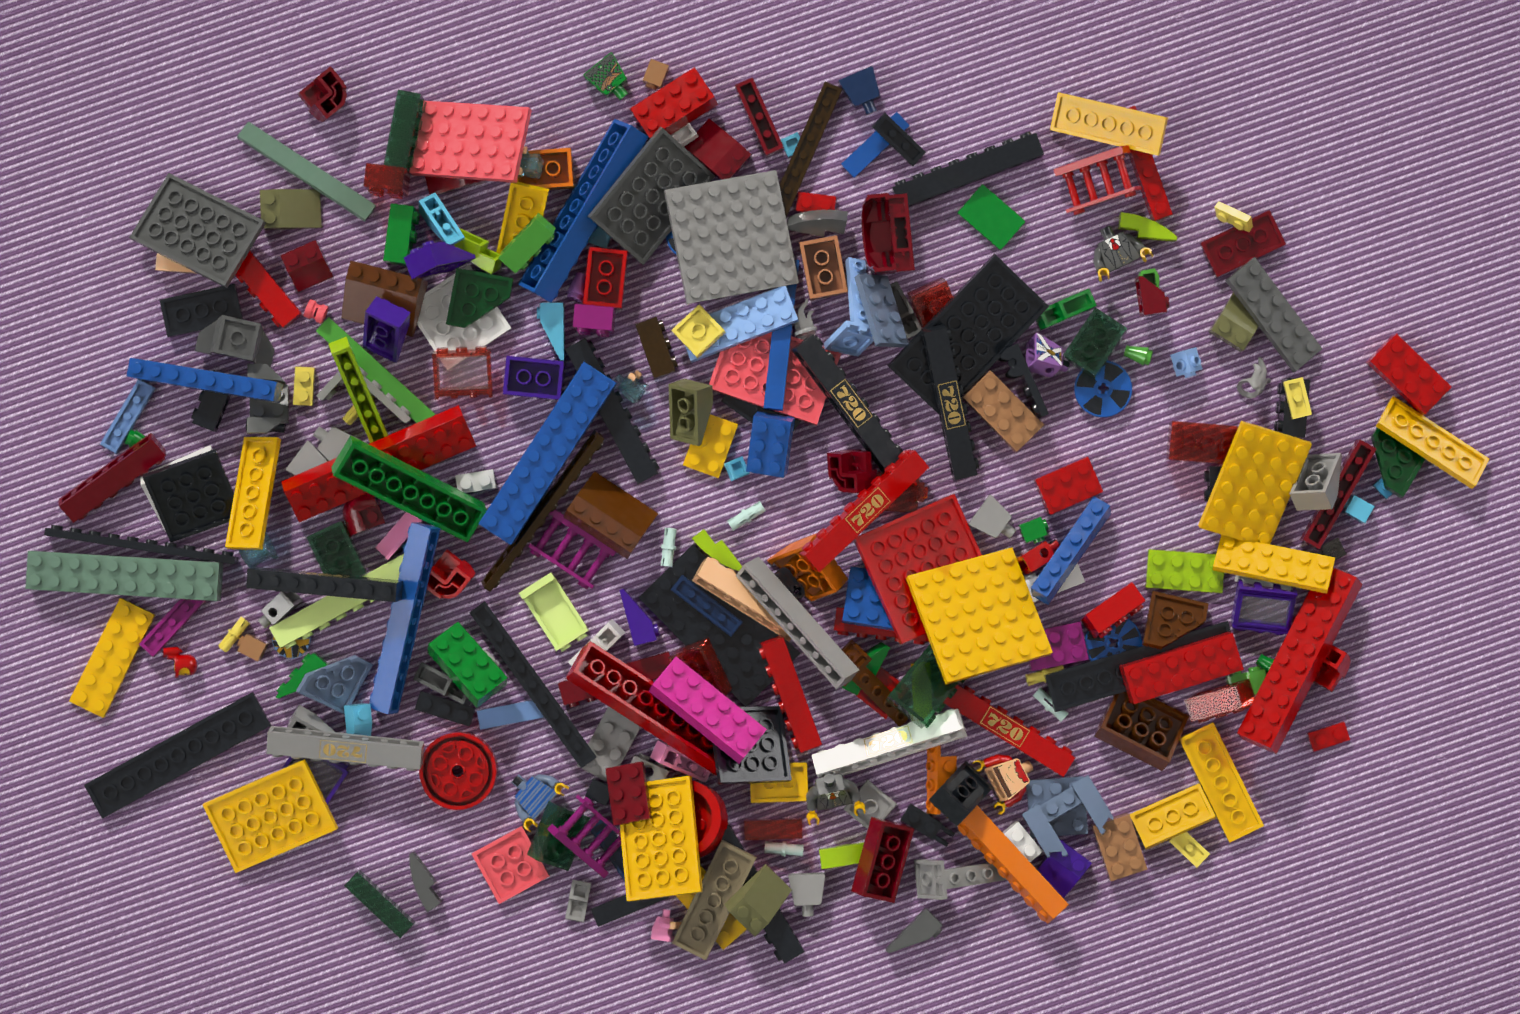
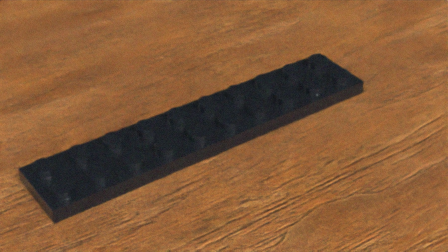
(1103, 676)
(177, 755)

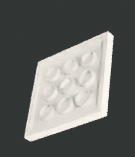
(434, 316)

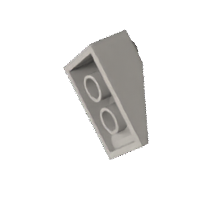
(1317, 482)

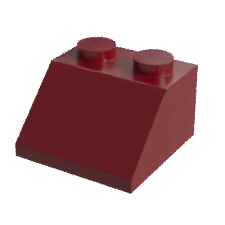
(307, 265)
(1150, 298)

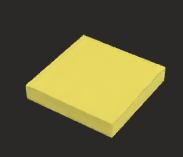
(698, 331)

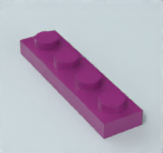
(170, 625)

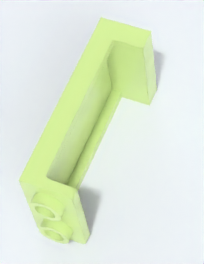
(554, 612)

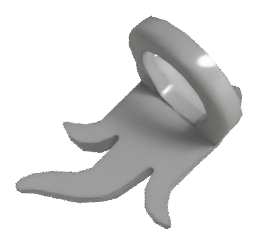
(804, 326)
(1257, 381)

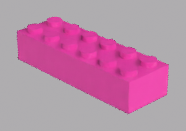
(707, 710)

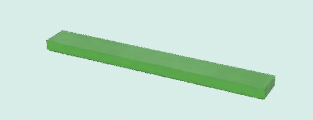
(419, 411)

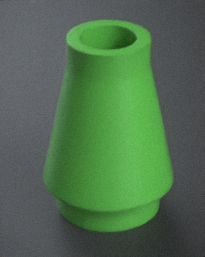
(1139, 354)

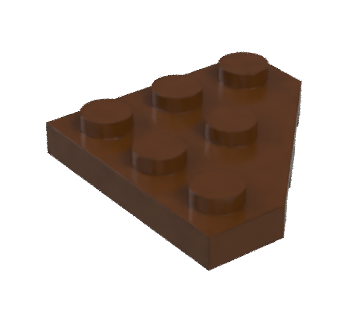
(1171, 618)

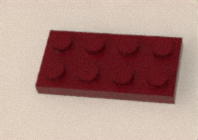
(1237, 246)

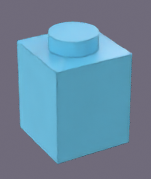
(1357, 509)

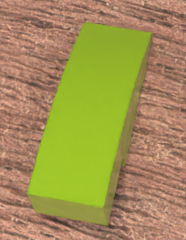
(1145, 228)
(485, 258)
(717, 551)
(840, 855)

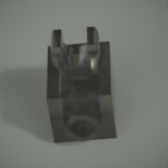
(1332, 548)

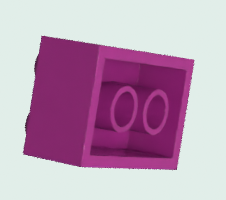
(594, 319)
(1067, 646)

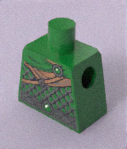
(608, 77)

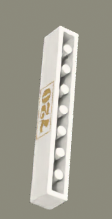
(889, 745)

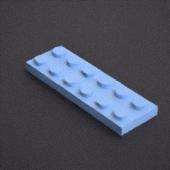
(751, 319)

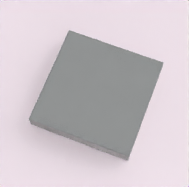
(876, 804)

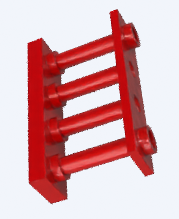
(1100, 160)

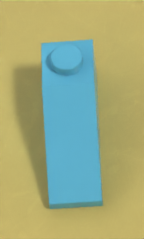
(439, 219)
(553, 322)
(358, 719)

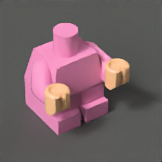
(664, 927)

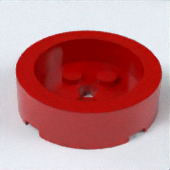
(478, 767)
(710, 817)

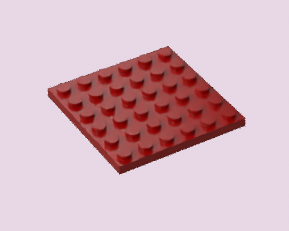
(911, 545)

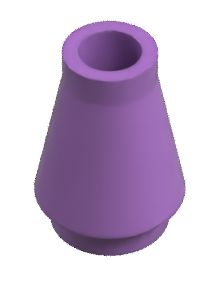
(576, 288)

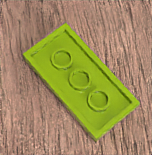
(1183, 571)

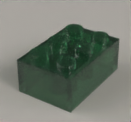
(1095, 343)
(337, 551)
(547, 847)

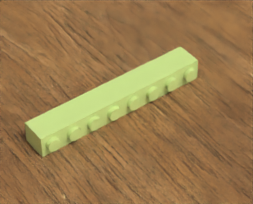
(327, 609)

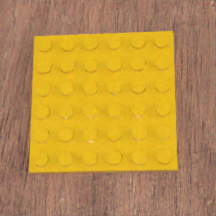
(979, 615)

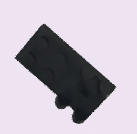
(1020, 369)

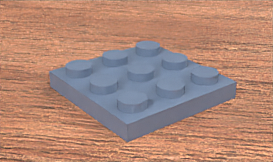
(1042, 790)

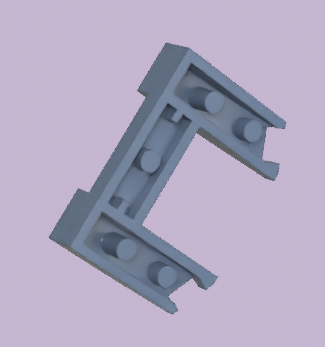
(1080, 793)

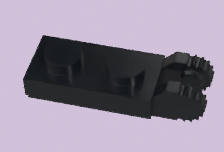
(925, 824)

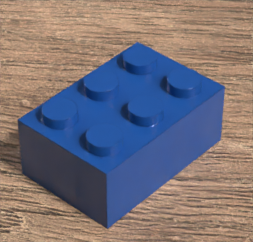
(770, 444)

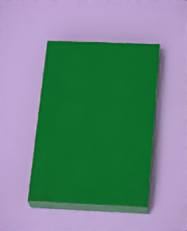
(991, 217)

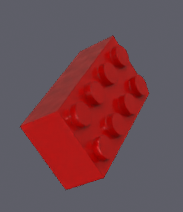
(675, 104)
(1408, 374)

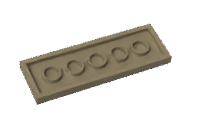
(707, 910)

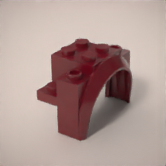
(887, 233)

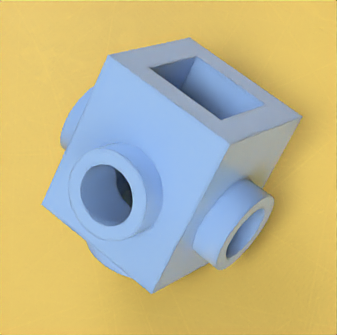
(1186, 362)

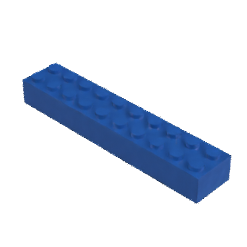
(572, 225)
(547, 453)

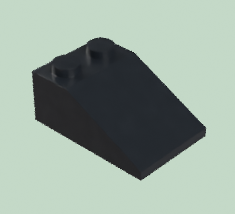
(961, 793)

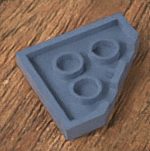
(336, 683)

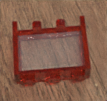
(462, 372)

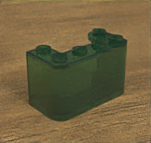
(922, 691)

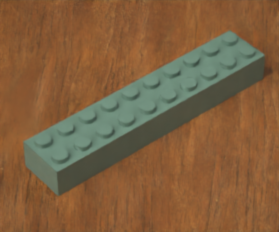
(124, 575)

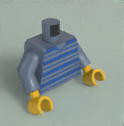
(534, 796)

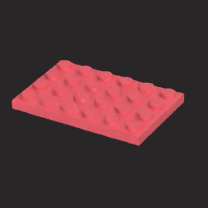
(471, 141)
(743, 375)

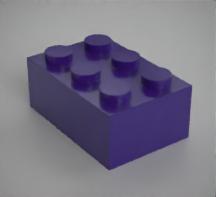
(533, 378)

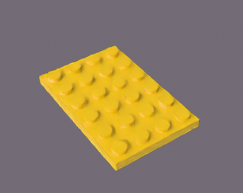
(1254, 484)
(270, 816)
(663, 851)

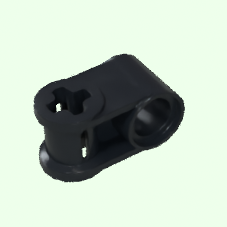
(790, 582)

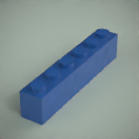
(1071, 550)

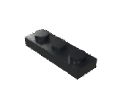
(898, 139)
(445, 708)

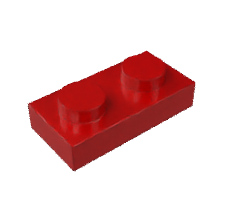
(811, 202)
(1328, 736)

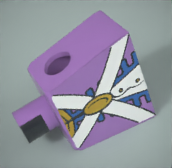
(1044, 356)

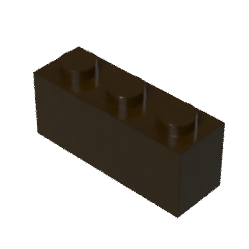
(656, 347)

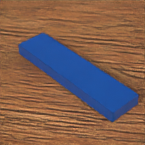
(870, 149)

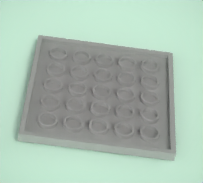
(731, 237)

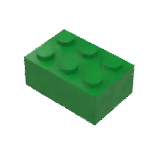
(400, 233)

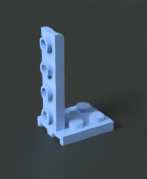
(855, 334)

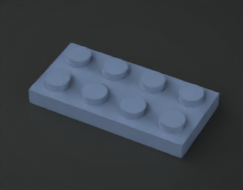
(881, 310)

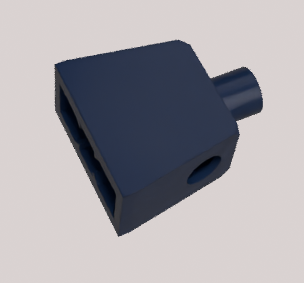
(861, 89)

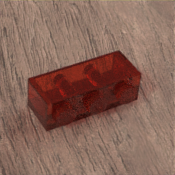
(773, 828)

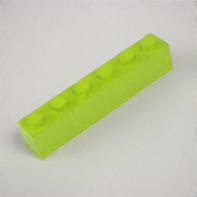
(358, 389)

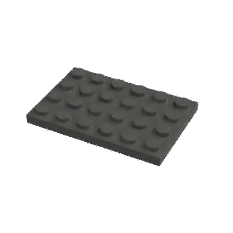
(636, 206)
(197, 230)

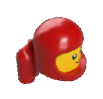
(182, 663)

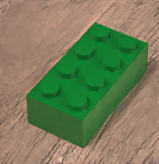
(467, 664)

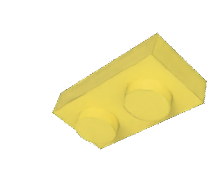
(1232, 216)
(304, 386)
(1297, 398)
(1190, 848)

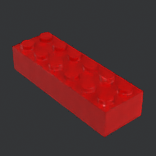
(1181, 667)

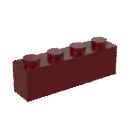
(759, 117)

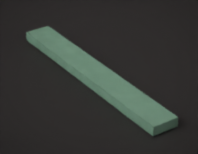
(306, 171)

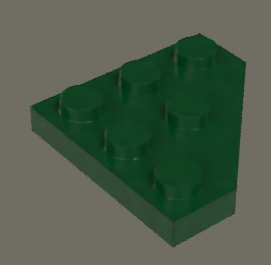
(475, 296)
(1396, 462)

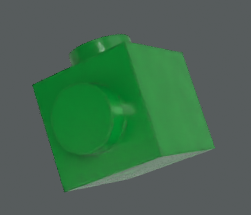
(1034, 530)

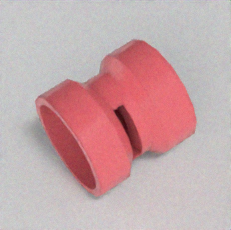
(315, 309)

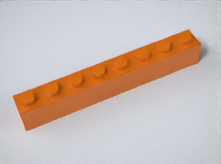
(1012, 865)

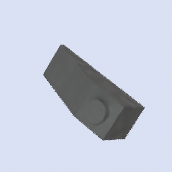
(919, 930)

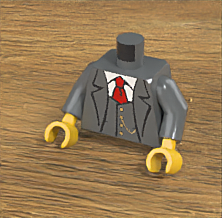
(1117, 252)
(832, 792)

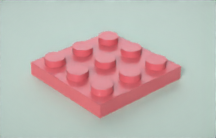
(508, 866)

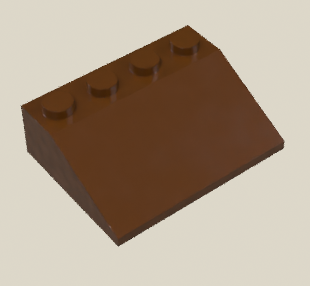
(367, 281)
(610, 515)
(1142, 729)

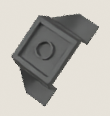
(236, 339)
(267, 414)

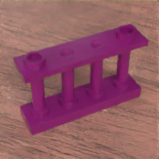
(573, 530)
(574, 843)

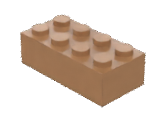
(1002, 411)

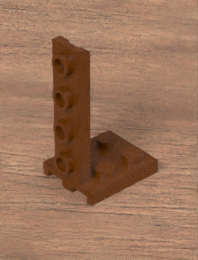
(870, 683)

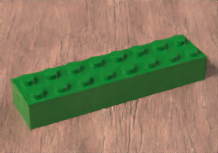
(408, 488)

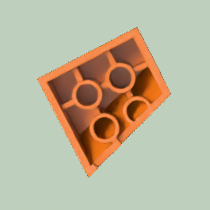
(814, 583)

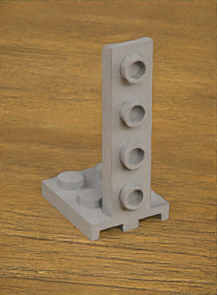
(374, 387)
(934, 879)

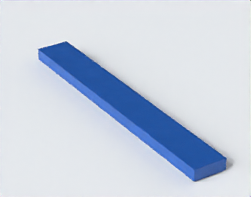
(779, 361)

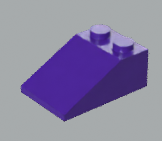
(436, 259)
(385, 328)
(640, 624)
(1063, 871)

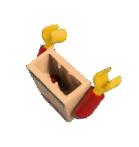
(1007, 778)

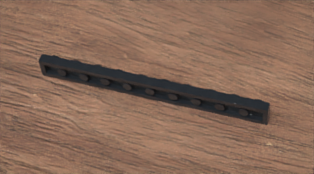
(132, 543)
(533, 684)

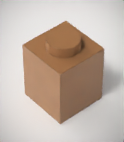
(655, 74)
(252, 647)

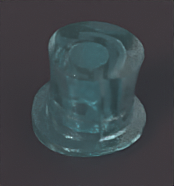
(255, 557)

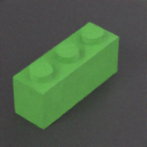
(527, 243)

